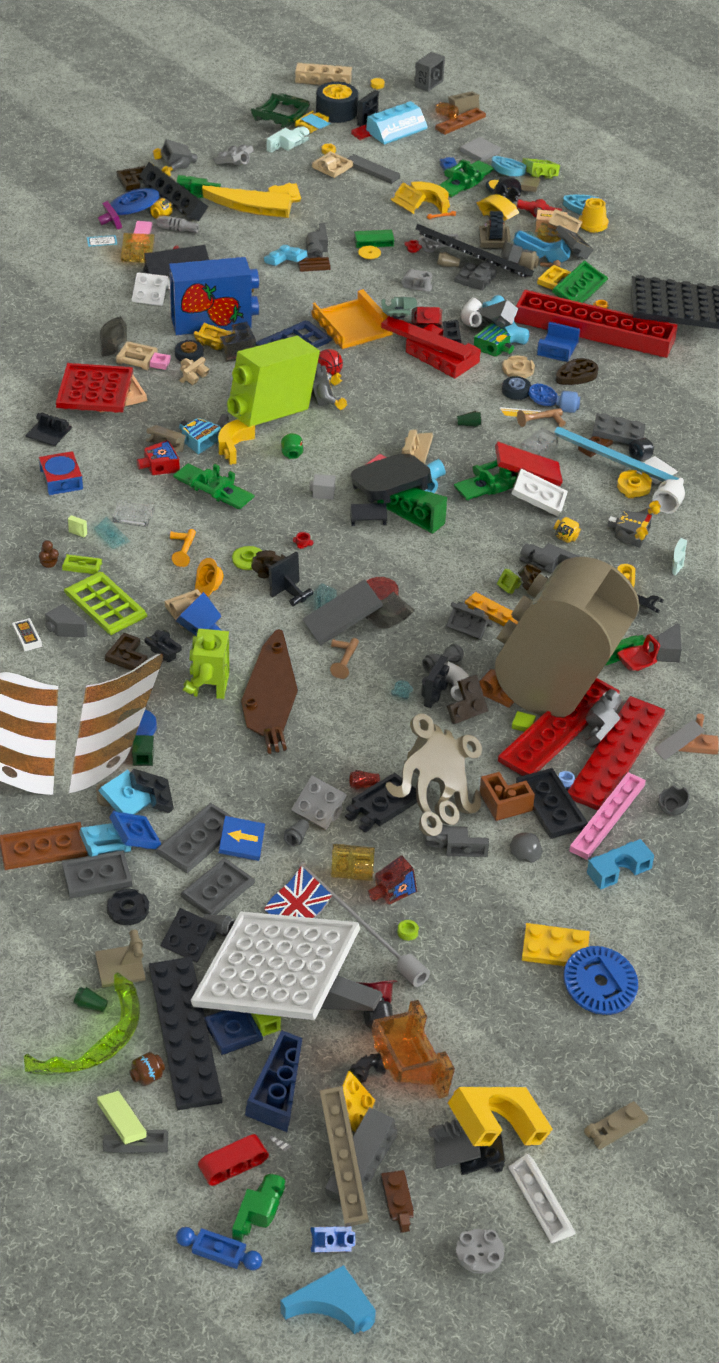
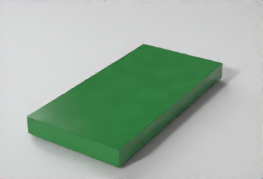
(580, 283)

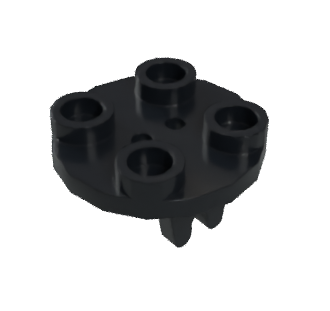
(514, 188)

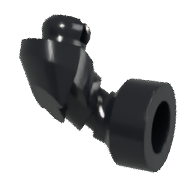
(363, 1065)

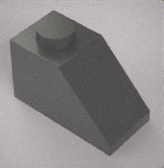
(65, 622)
(670, 645)

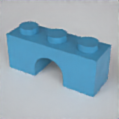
(605, 868)

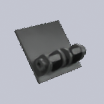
(452, 1144)

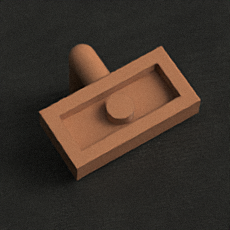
(703, 743)

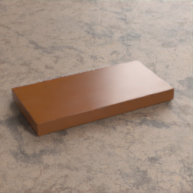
(42, 846)

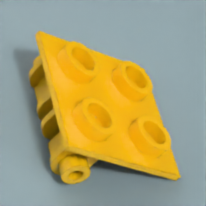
(357, 1100)

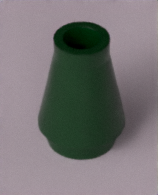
(470, 419)
(88, 999)

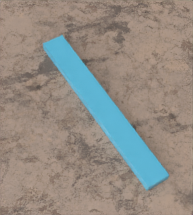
(613, 455)

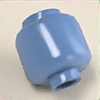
(568, 401)

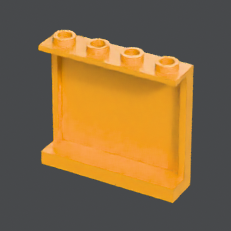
(352, 321)

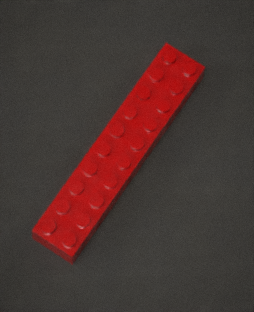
(597, 323)

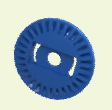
(144, 198)
(612, 966)

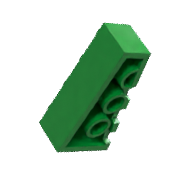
(419, 507)

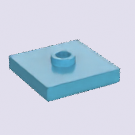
(122, 795)

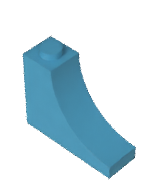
(333, 1296)

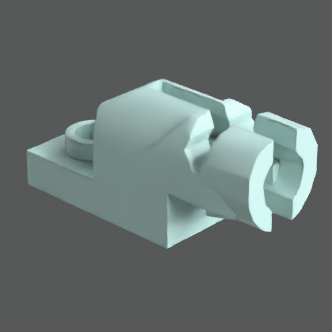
(287, 139)

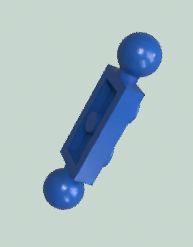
(219, 1248)

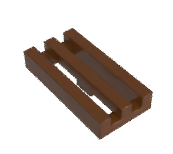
(314, 264)

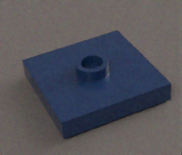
(232, 1030)

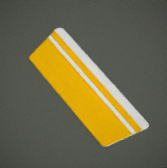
(513, 411)

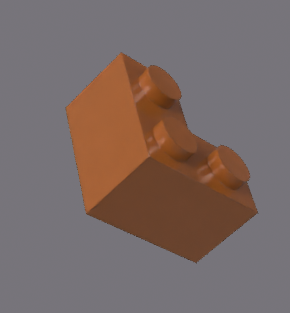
(505, 799)

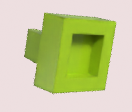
(509, 581)

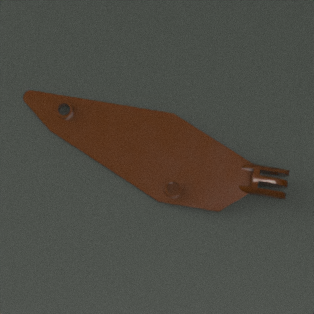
(270, 692)

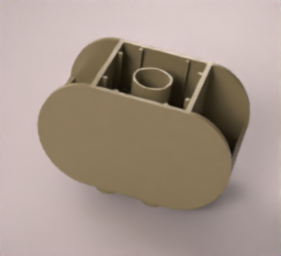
(564, 635)

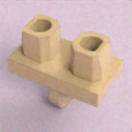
(191, 369)

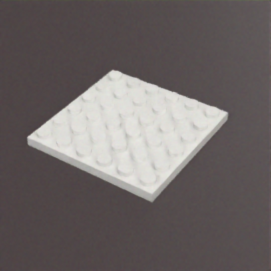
(276, 965)

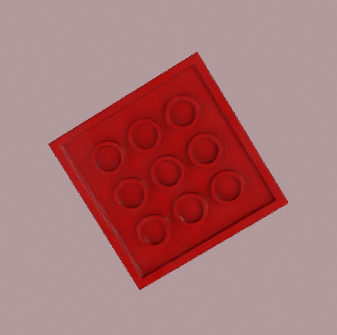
(94, 387)

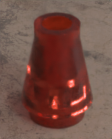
(363, 779)

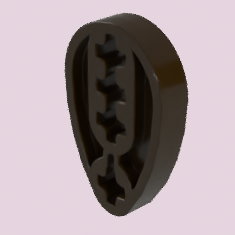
(577, 372)

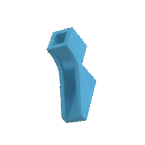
(552, 251)

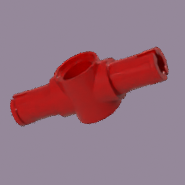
(533, 206)

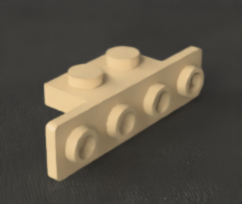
(418, 444)

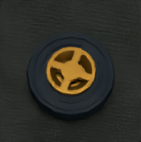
(189, 349)

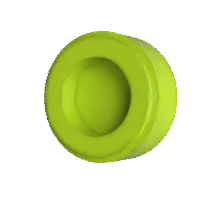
(407, 930)

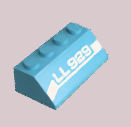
(396, 122)

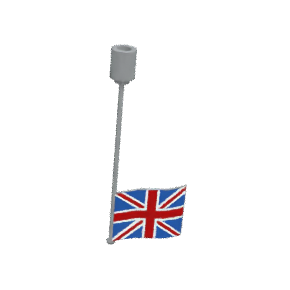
(308, 897)

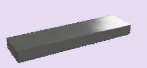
(374, 169)

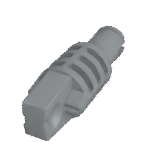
(177, 224)

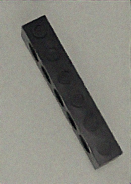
(174, 192)

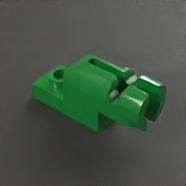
(195, 184)
(259, 1206)

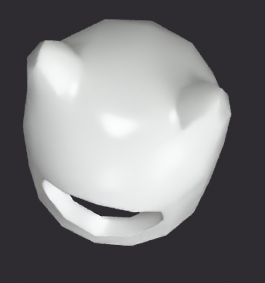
(670, 495)

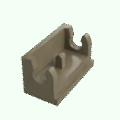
(465, 101)
(161, 434)

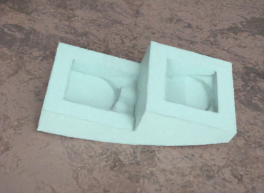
(679, 556)

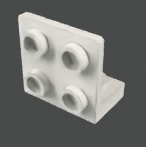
(150, 289)

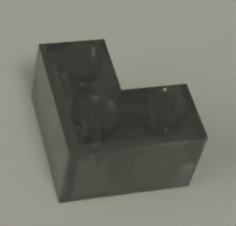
(239, 340)

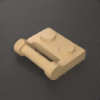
(136, 351)

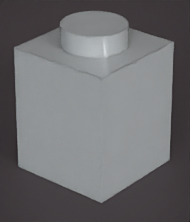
(323, 486)

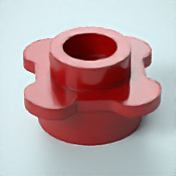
(413, 246)
(303, 540)

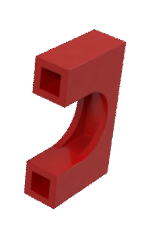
(445, 363)

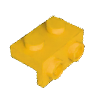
(288, 188)
(210, 336)

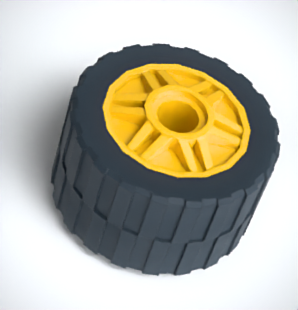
(337, 101)

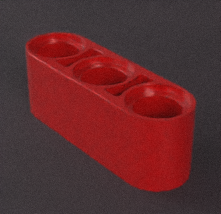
(233, 1159)

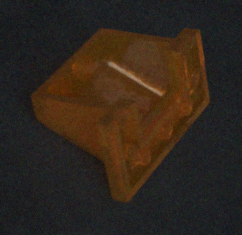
(409, 1052)

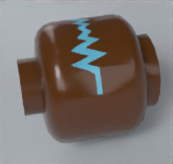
(147, 1068)

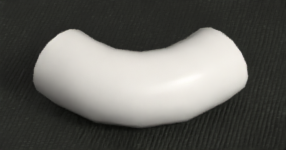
(469, 313)
(455, 673)

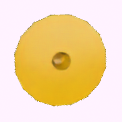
(369, 252)

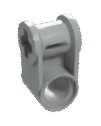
(417, 279)

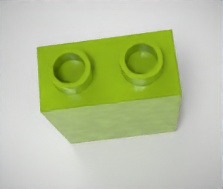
(272, 380)

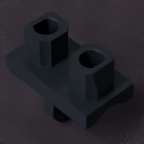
(162, 643)

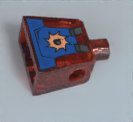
(394, 881)

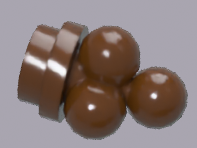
(48, 555)

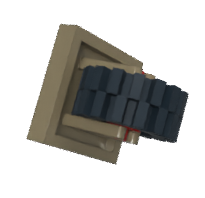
(495, 231)

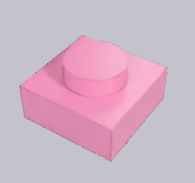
(160, 361)

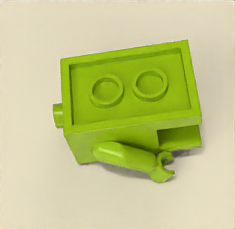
(210, 662)

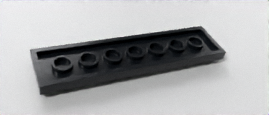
(476, 252)
(184, 1034)

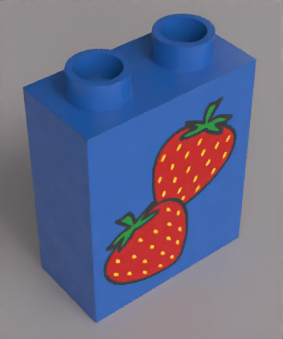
(212, 294)

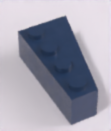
(274, 1090)

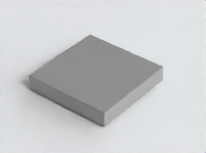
(480, 149)

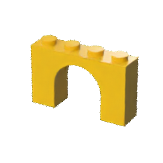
(473, 1111)

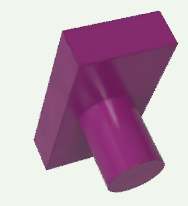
(110, 215)

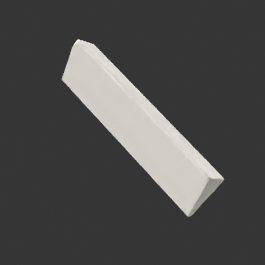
(541, 1199)

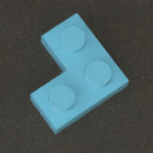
(284, 253)

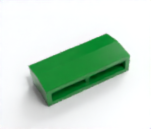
(374, 238)

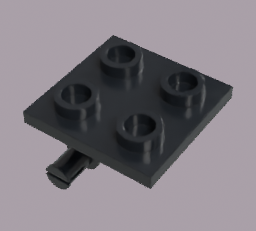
(284, 576)

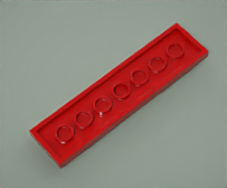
(550, 734)
(616, 753)

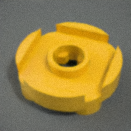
(641, 485)

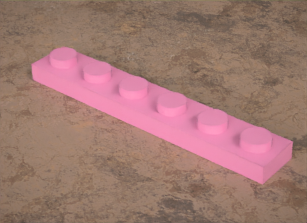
(607, 816)

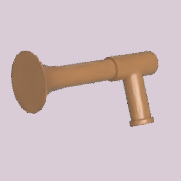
(522, 418)
(340, 669)

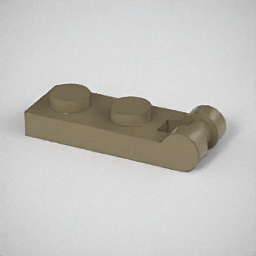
(616, 1125)

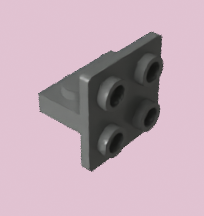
(467, 620)

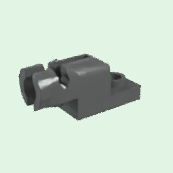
(317, 242)
(544, 558)
(603, 716)
(458, 843)

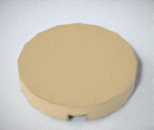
(518, 366)

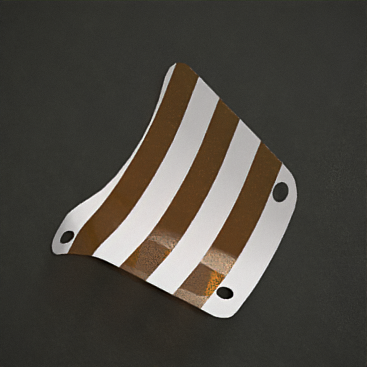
(106, 727)

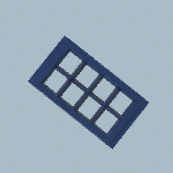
(314, 331)

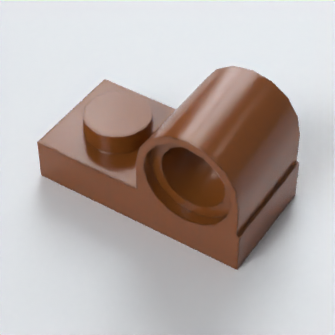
(493, 690)

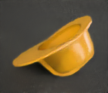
(208, 576)

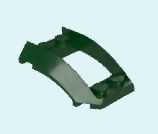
(266, 113)

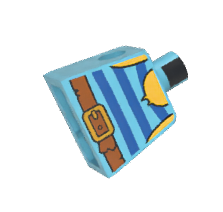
(200, 434)

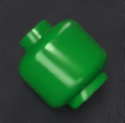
(292, 446)

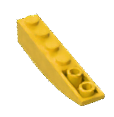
(250, 201)

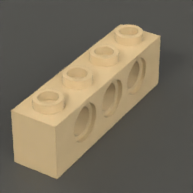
(322, 74)

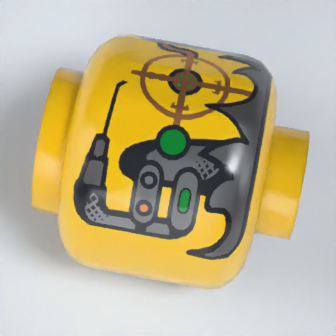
(161, 207)
(567, 530)

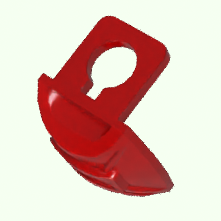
(639, 657)

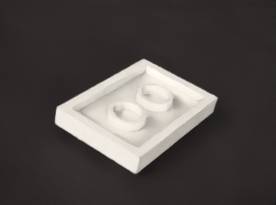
(539, 492)

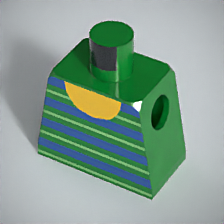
(493, 341)

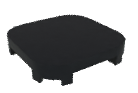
(391, 476)

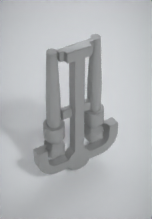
(433, 244)

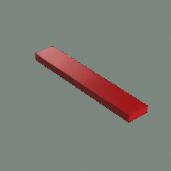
(426, 338)

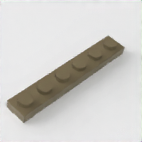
(344, 1156)

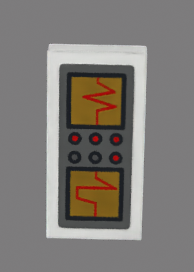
(27, 634)

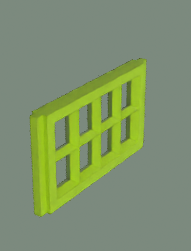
(139, 612)

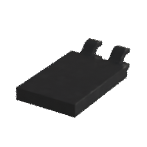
(379, 804)

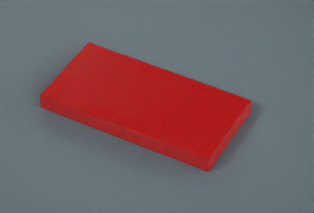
(517, 459)

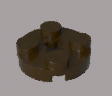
(263, 561)
(528, 575)

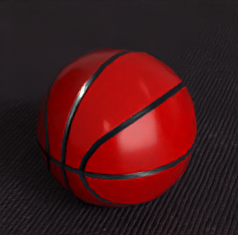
(332, 361)

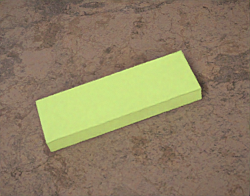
(121, 1117)

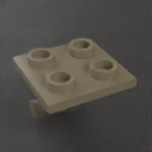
(124, 960)

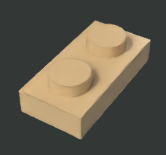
(565, 220)

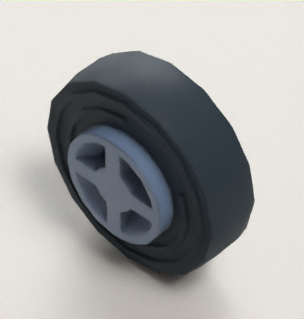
(516, 388)

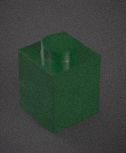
(143, 750)

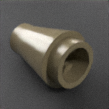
(447, 260)

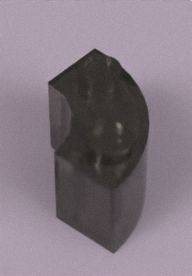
(112, 335)
(391, 613)

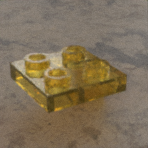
(135, 246)
(353, 862)

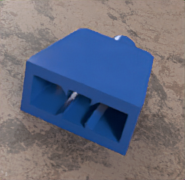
(200, 615)

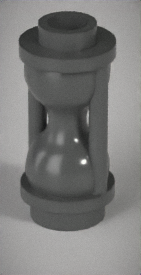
(453, 652)

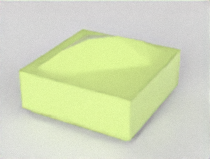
(77, 526)

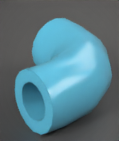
(437, 470)

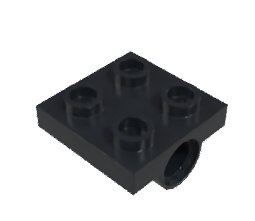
(367, 106)
(435, 682)

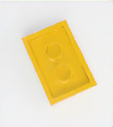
(552, 944)

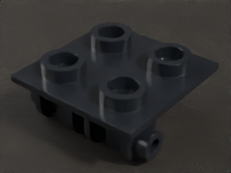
(49, 429)
(189, 935)
(491, 1156)

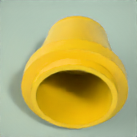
(594, 215)

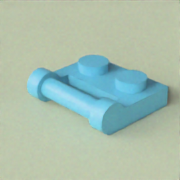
(102, 839)

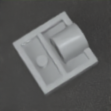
(235, 155)
(319, 802)

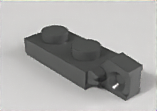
(155, 1142)

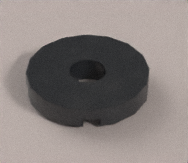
(128, 916)

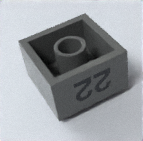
(429, 71)

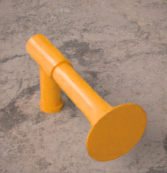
(181, 558)

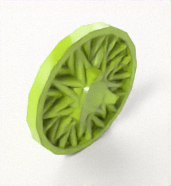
(243, 557)

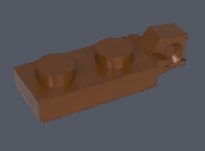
(398, 1198)

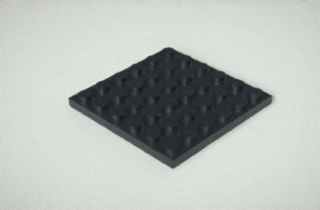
(675, 301)

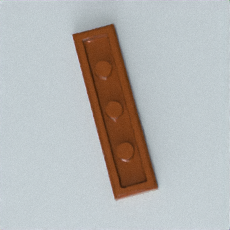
(460, 121)

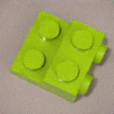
(541, 167)

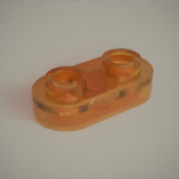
(447, 109)

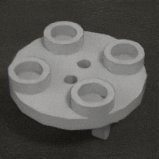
(491, 1251)

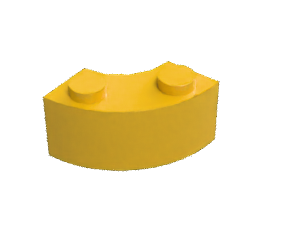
(497, 203)

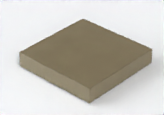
(528, 183)

